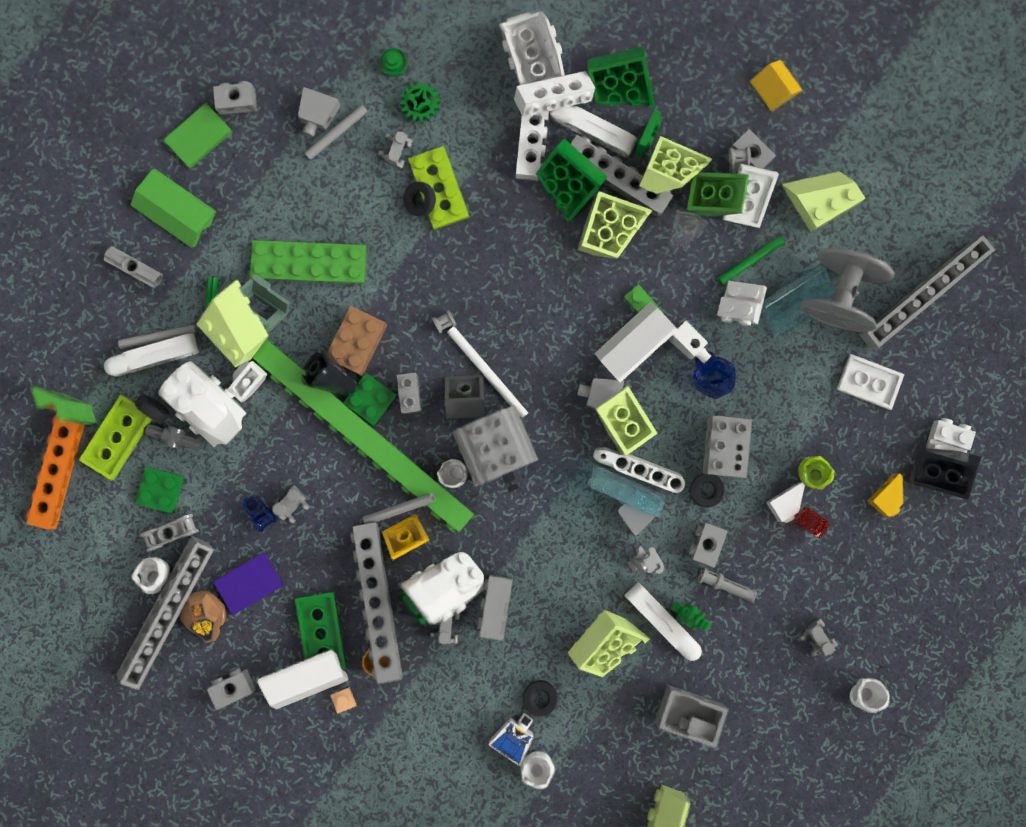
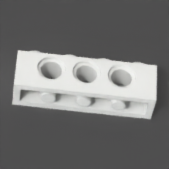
(554, 93)
(525, 169)

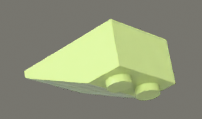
(625, 421)

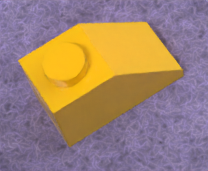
(889, 496)

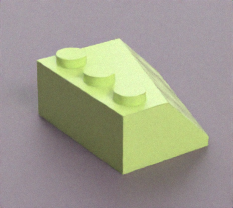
(823, 197)
(233, 325)

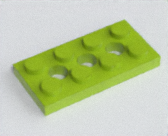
(444, 176)
(104, 438)

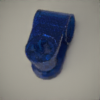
(259, 514)

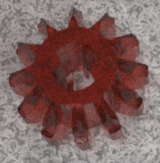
(812, 522)

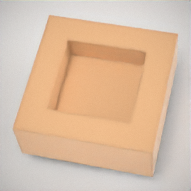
(343, 700)

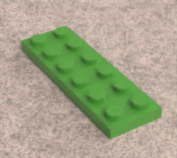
(308, 261)

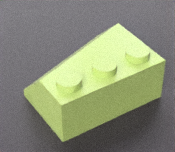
(671, 166)
(611, 225)
(605, 644)
(669, 809)

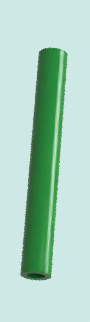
(750, 260)

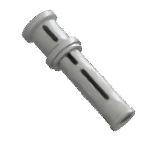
(718, 581)

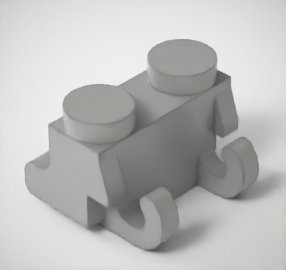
(397, 146)
(289, 504)
(646, 562)
(445, 631)
(820, 639)

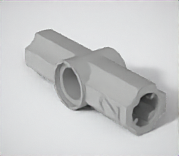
(142, 272)

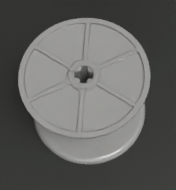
(853, 269)

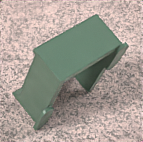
(261, 289)

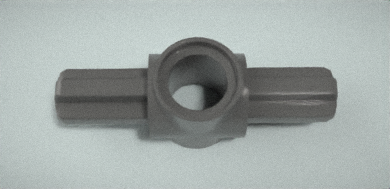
(173, 437)

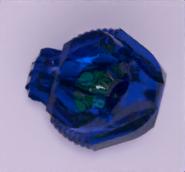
(714, 377)

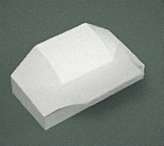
(246, 380)

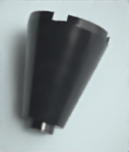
(328, 375)

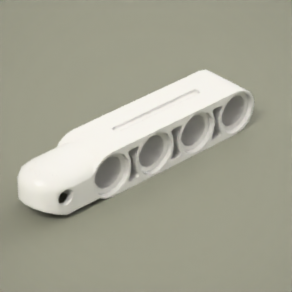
(596, 128)
(151, 354)
(664, 482)
(664, 622)

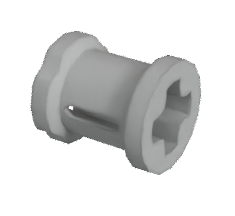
(444, 321)

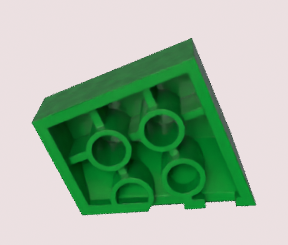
(621, 78)
(570, 178)

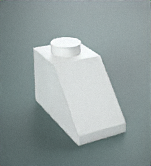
(787, 503)

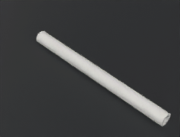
(486, 371)

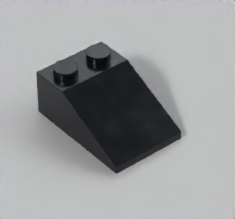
(945, 471)

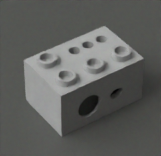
(727, 446)
(691, 716)

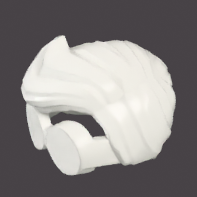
(153, 574)
(869, 695)
(537, 769)

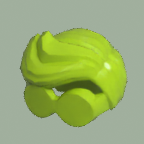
(815, 472)

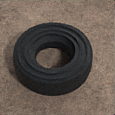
(429, 199)
(152, 408)
(712, 501)
(545, 709)

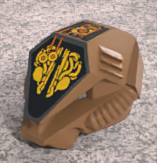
(203, 615)

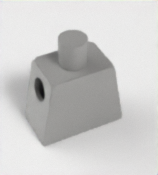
(316, 111)
(599, 391)
(634, 518)

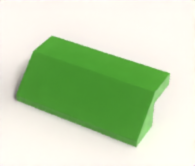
(172, 207)
(67, 407)

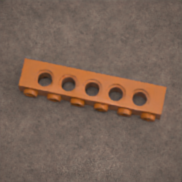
(60, 480)

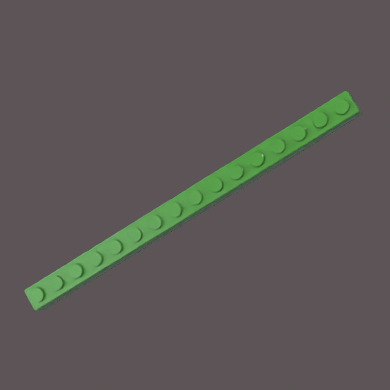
(363, 436)

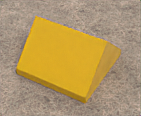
(775, 85)
(404, 536)

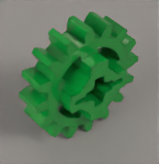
(412, 99)
(691, 616)

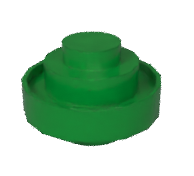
(393, 62)

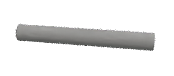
(336, 132)
(156, 337)
(399, 509)

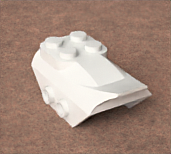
(532, 48)
(203, 404)
(445, 587)

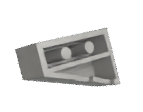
(495, 607)

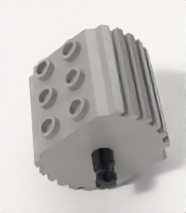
(495, 447)

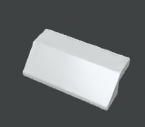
(635, 341)
(302, 680)

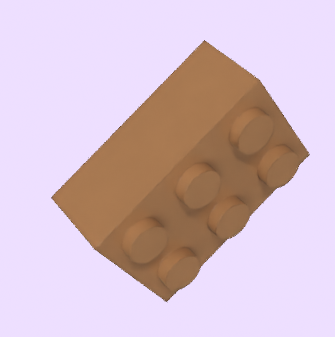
(357, 340)

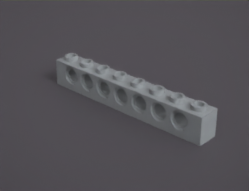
(928, 291)
(164, 613)
(393, 671)

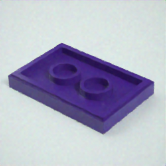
(248, 583)

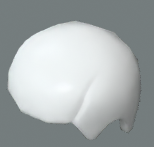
(453, 473)

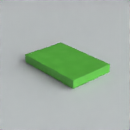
(198, 135)

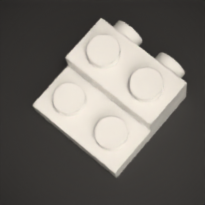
(742, 303)
(950, 437)

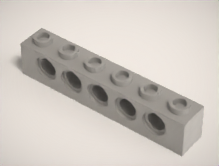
(623, 185)

